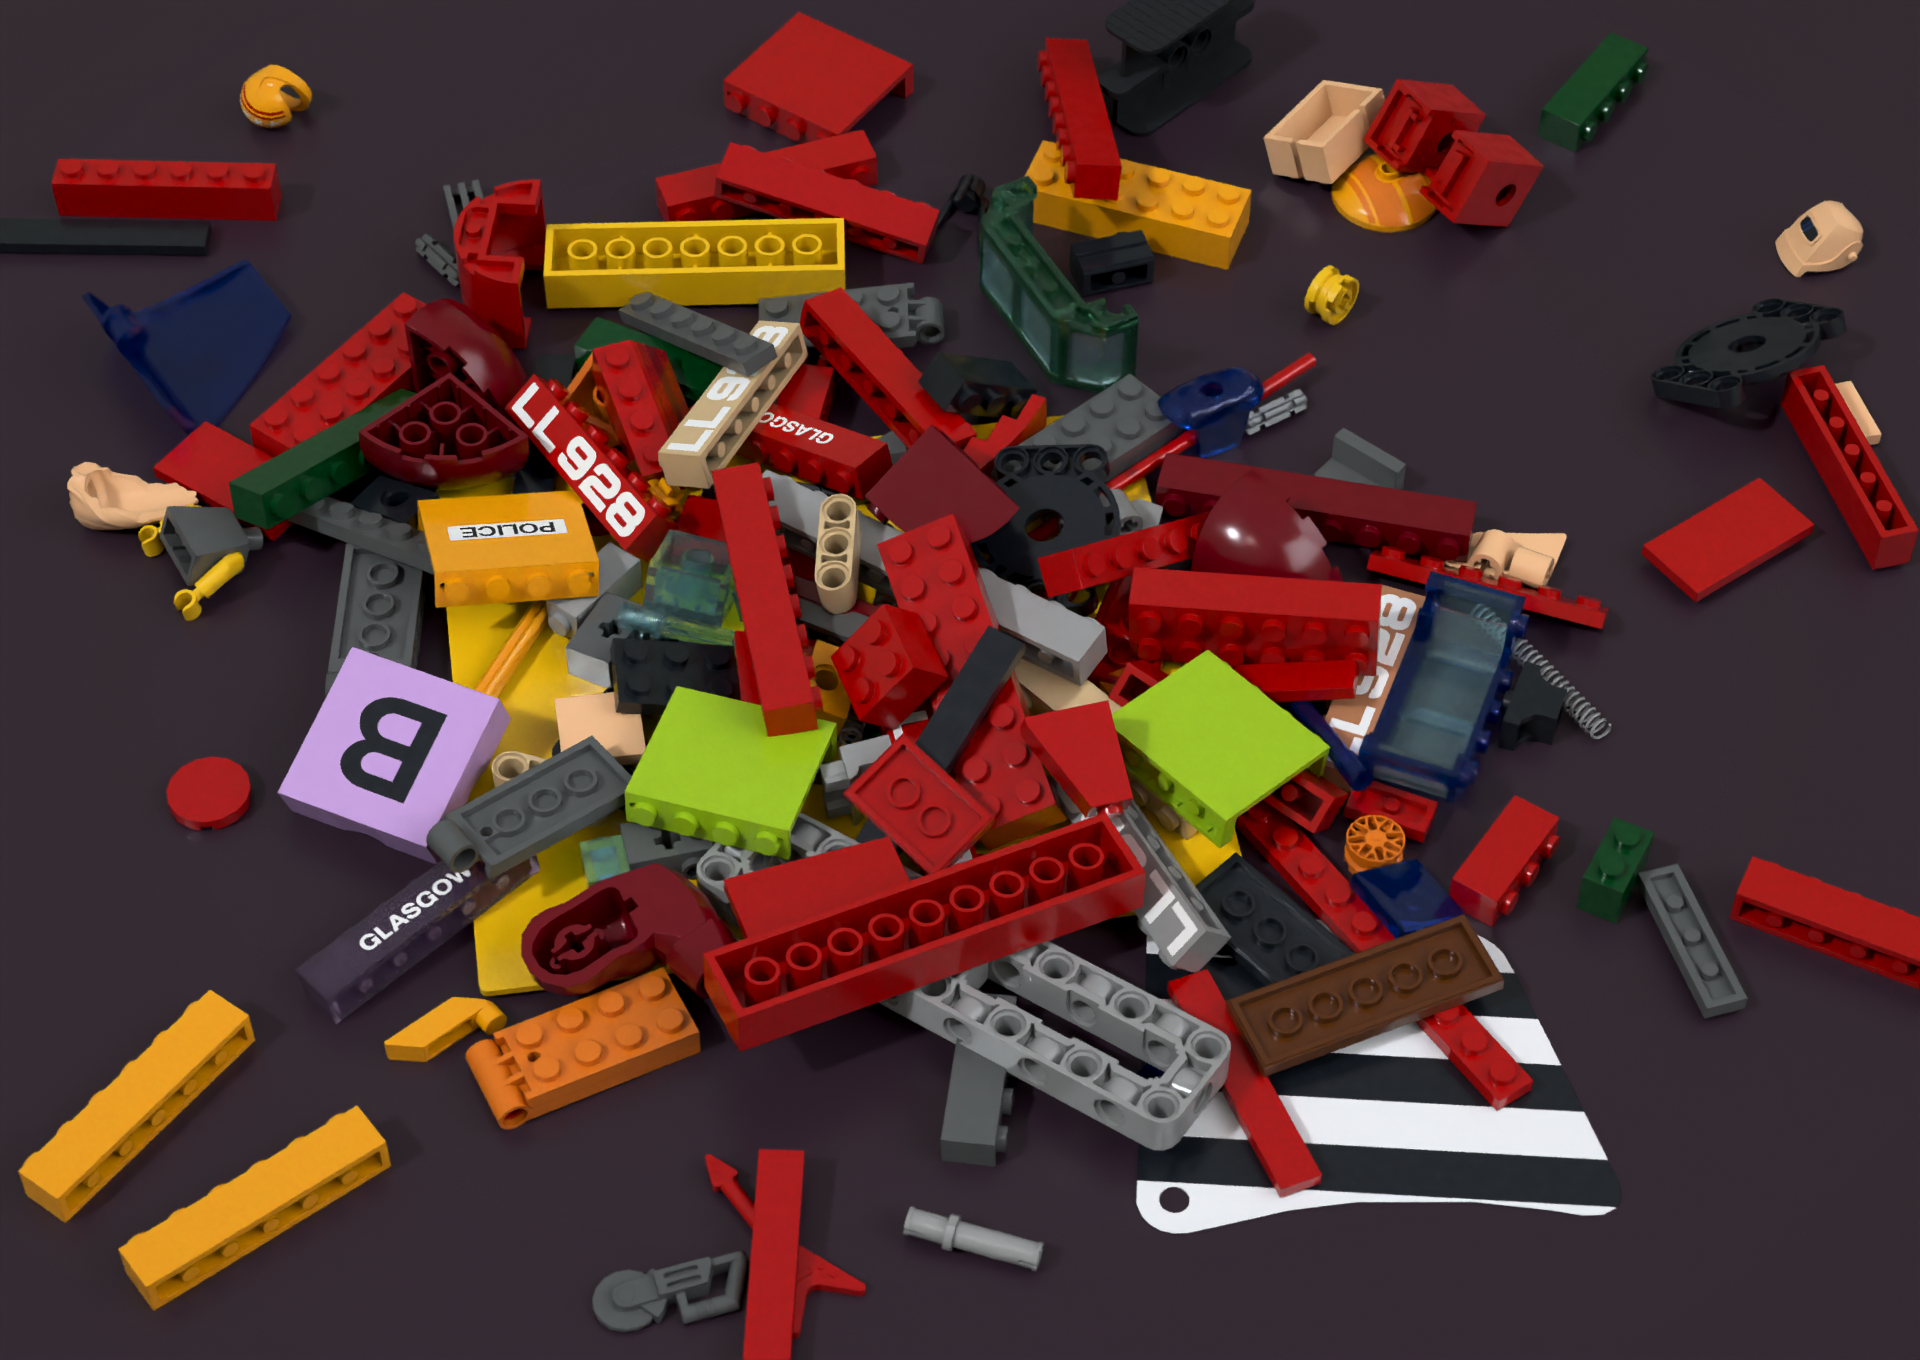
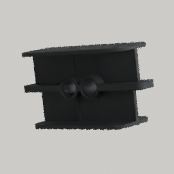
(1170, 58)

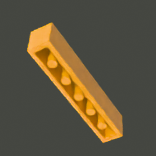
(136, 1106)
(254, 1207)

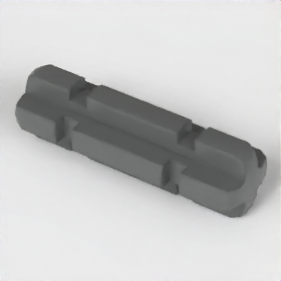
(438, 257)
(1275, 411)

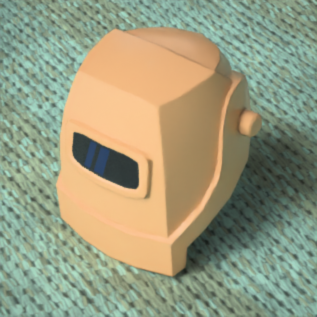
(1821, 240)

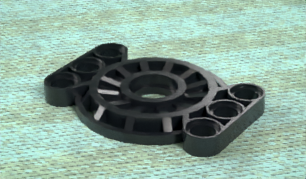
(1746, 352)
(1062, 493)

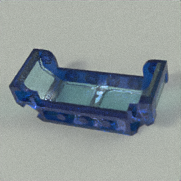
(1447, 688)

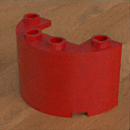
(493, 248)

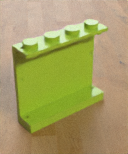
(1213, 744)
(722, 777)

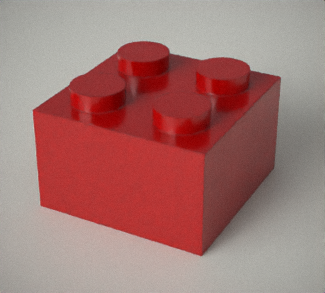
(889, 666)

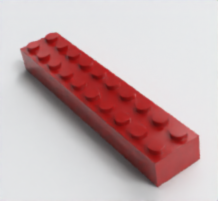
(922, 931)

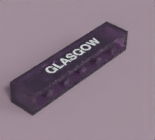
(403, 934)

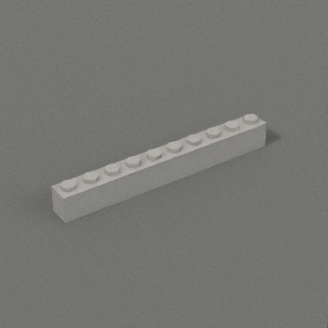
(1053, 635)

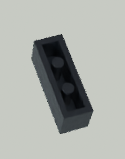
(976, 385)

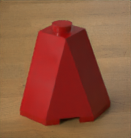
(1082, 756)

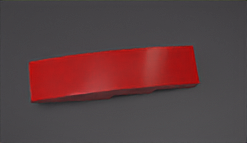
(1008, 433)

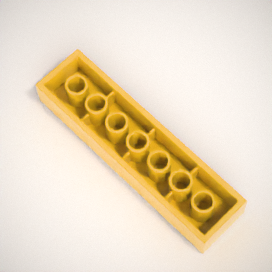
(692, 261)

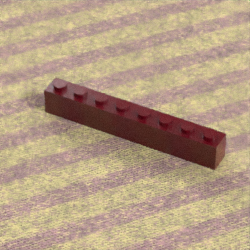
(1338, 508)

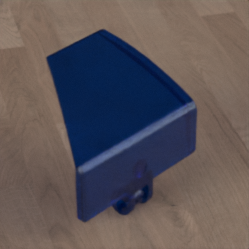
(199, 344)

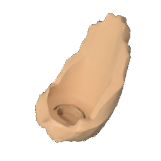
(120, 500)

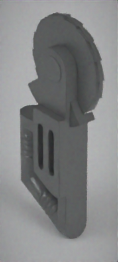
(633, 1299)

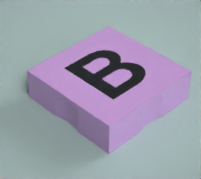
(393, 752)

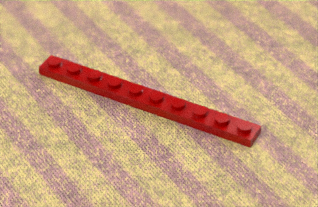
(1356, 926)

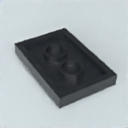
(650, 671)

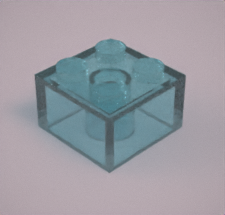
(691, 578)

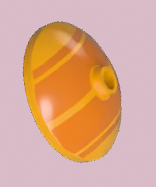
(1381, 197)

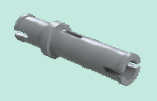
(972, 1238)

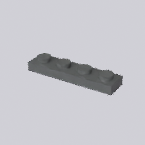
(1691, 941)

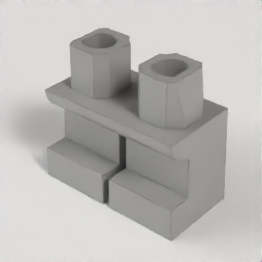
(841, 774)

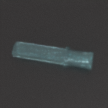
(659, 624)

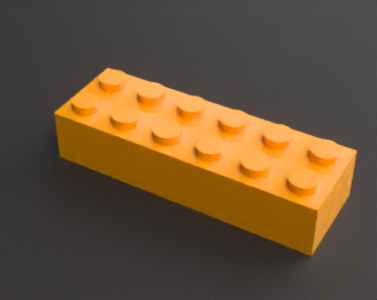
(1174, 210)

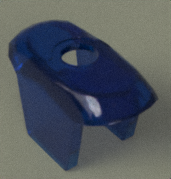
(1214, 415)

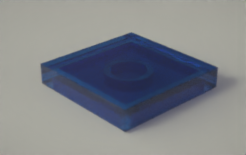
(1404, 897)

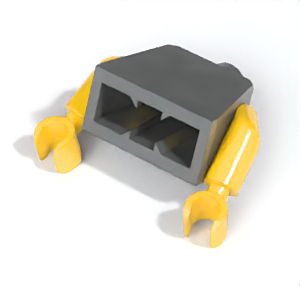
(204, 546)

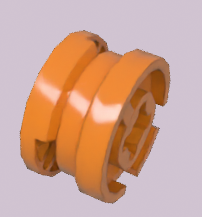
(1380, 836)

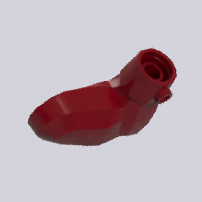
(624, 930)

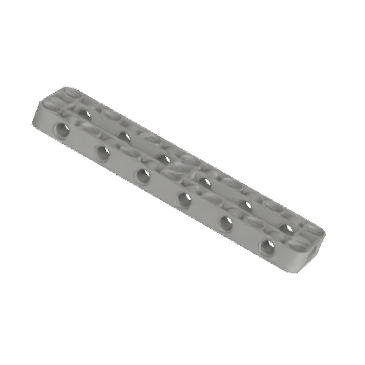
(1068, 1069)

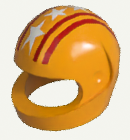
(266, 103)

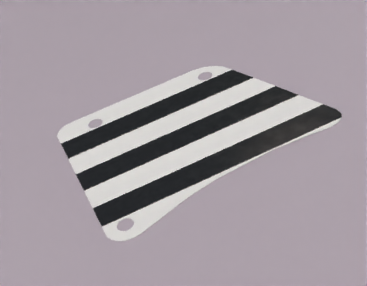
(1390, 1125)

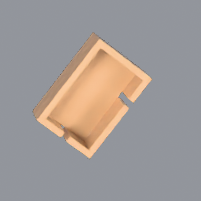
(1323, 132)

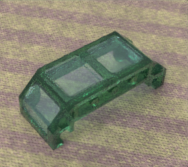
(1064, 335)

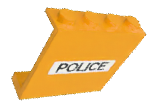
(509, 548)

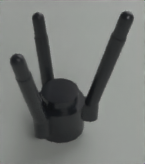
(967, 197)

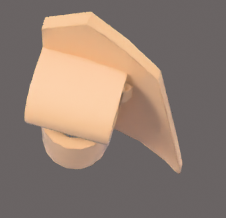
(1516, 555)

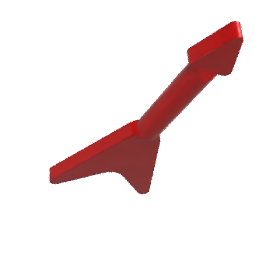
(812, 1270)

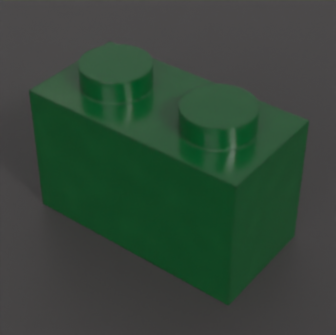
(1614, 870)

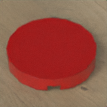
(209, 793)

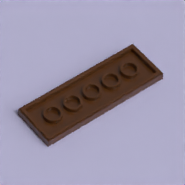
(1364, 995)

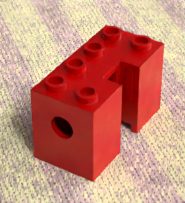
(1435, 133)

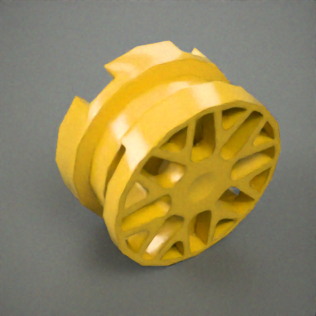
(1331, 295)

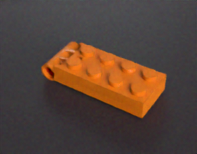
(583, 1048)

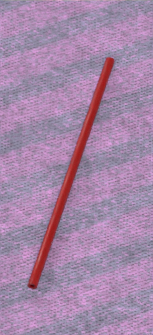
(1178, 445)

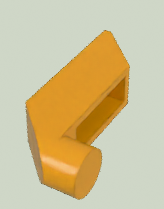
(444, 1028)

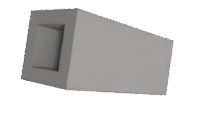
(618, 575)

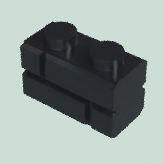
(1111, 263)

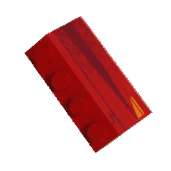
(639, 400)

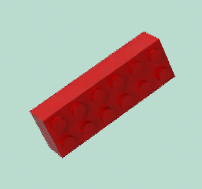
(347, 381)
(1252, 618)

